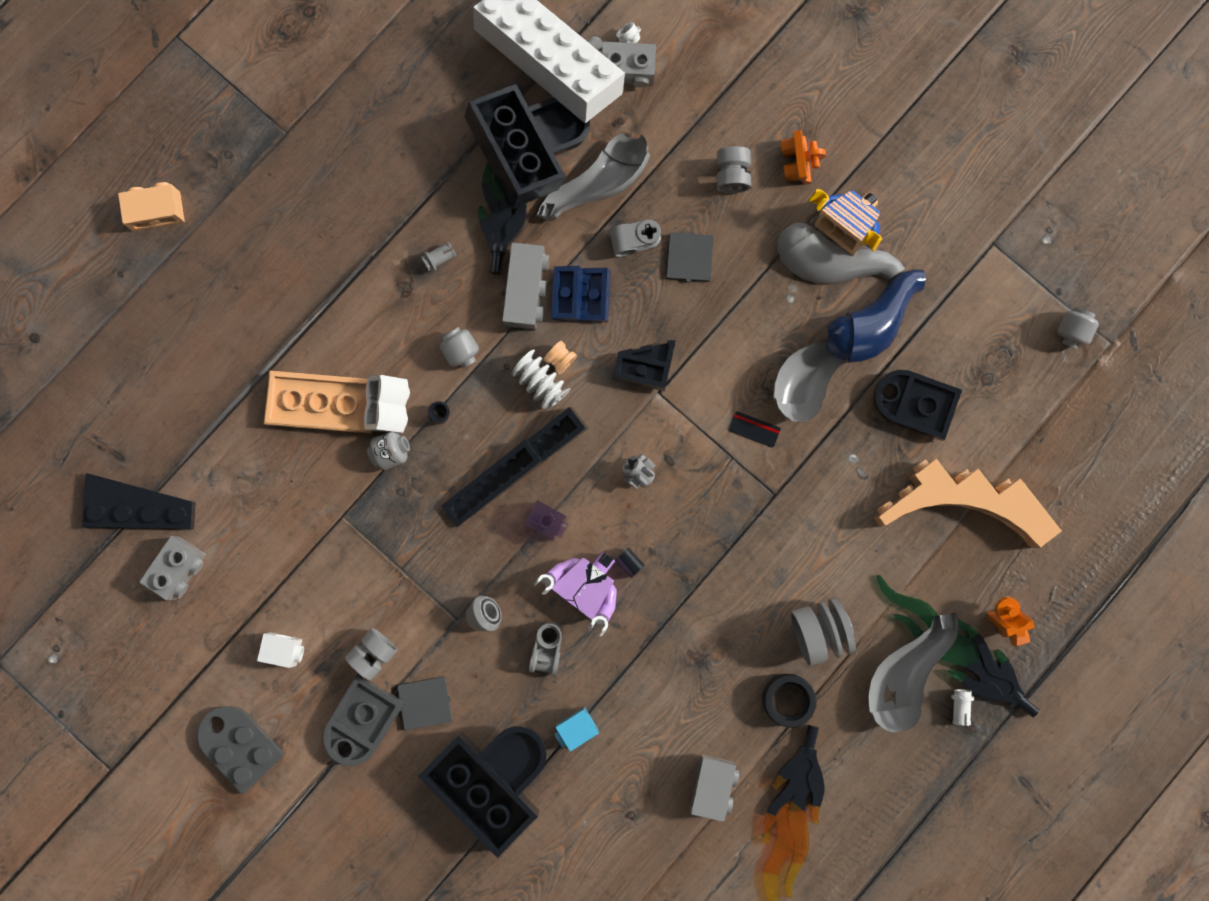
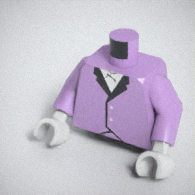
(584, 587)

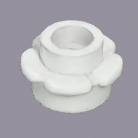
(629, 33)

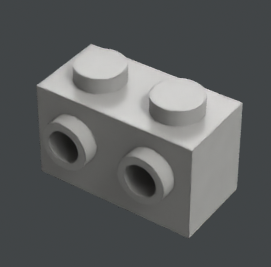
(634, 59)
(173, 568)
(713, 788)

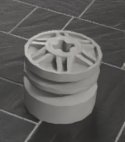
(828, 629)

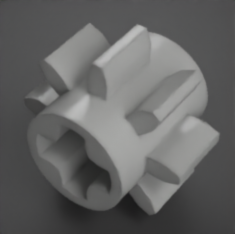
(638, 471)

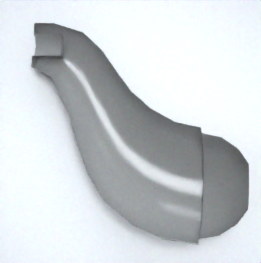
(609, 175)
(822, 261)
(804, 381)
(907, 675)

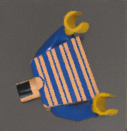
(848, 219)

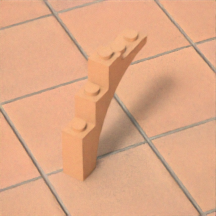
(1011, 503)

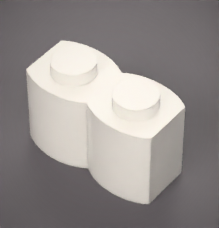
(386, 404)

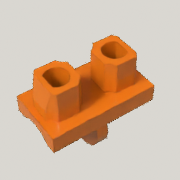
(798, 146)
(1011, 621)

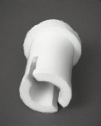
(962, 707)

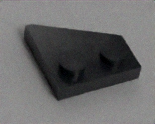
(645, 366)

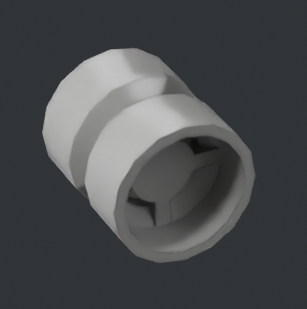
(733, 164)
(378, 646)

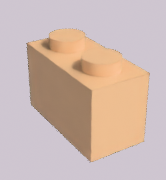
(151, 206)

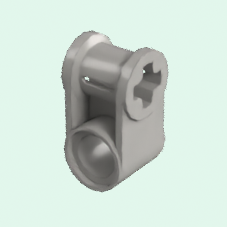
(631, 238)
(546, 651)

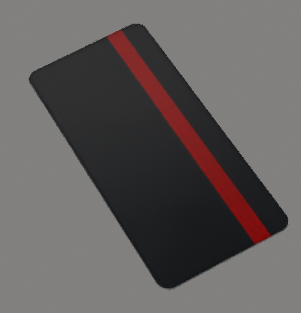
(755, 429)

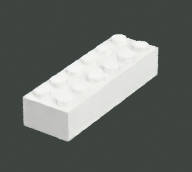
(550, 54)

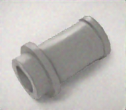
(436, 257)

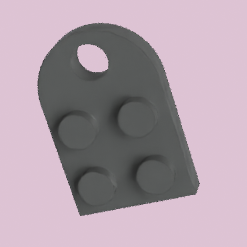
(361, 721)
(240, 749)

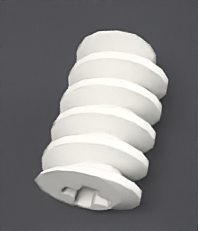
(539, 381)

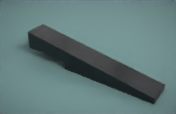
(515, 466)

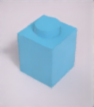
(576, 729)

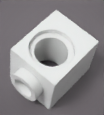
(280, 650)

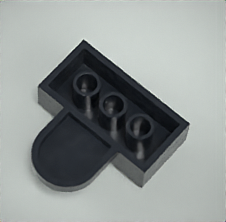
(524, 141)
(488, 784)

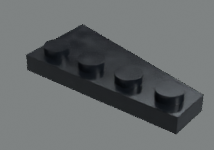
(128, 506)

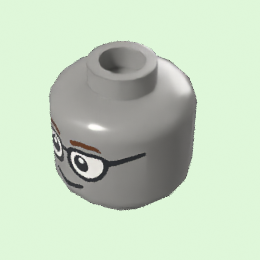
(388, 450)

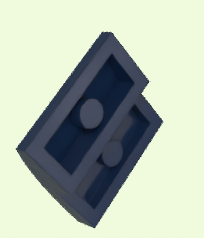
(581, 294)

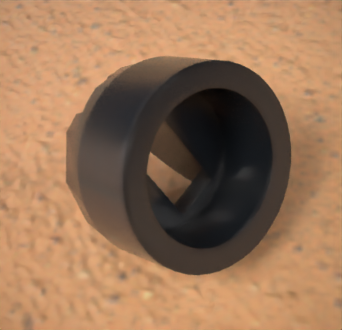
(442, 409)

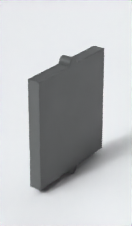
(690, 257)
(425, 703)

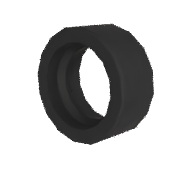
(810, 700)

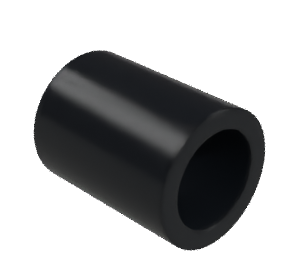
(630, 562)

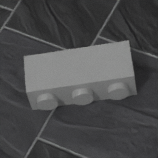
(525, 286)

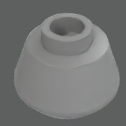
(483, 614)

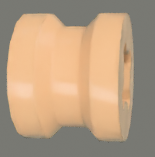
(560, 357)

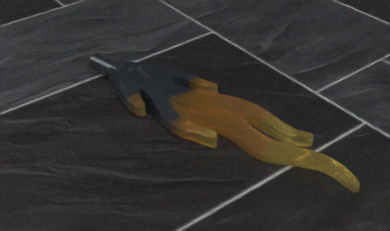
(789, 809)

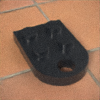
(918, 403)

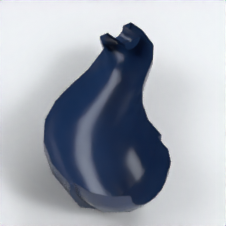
(873, 328)

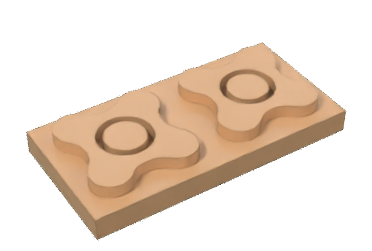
(316, 402)

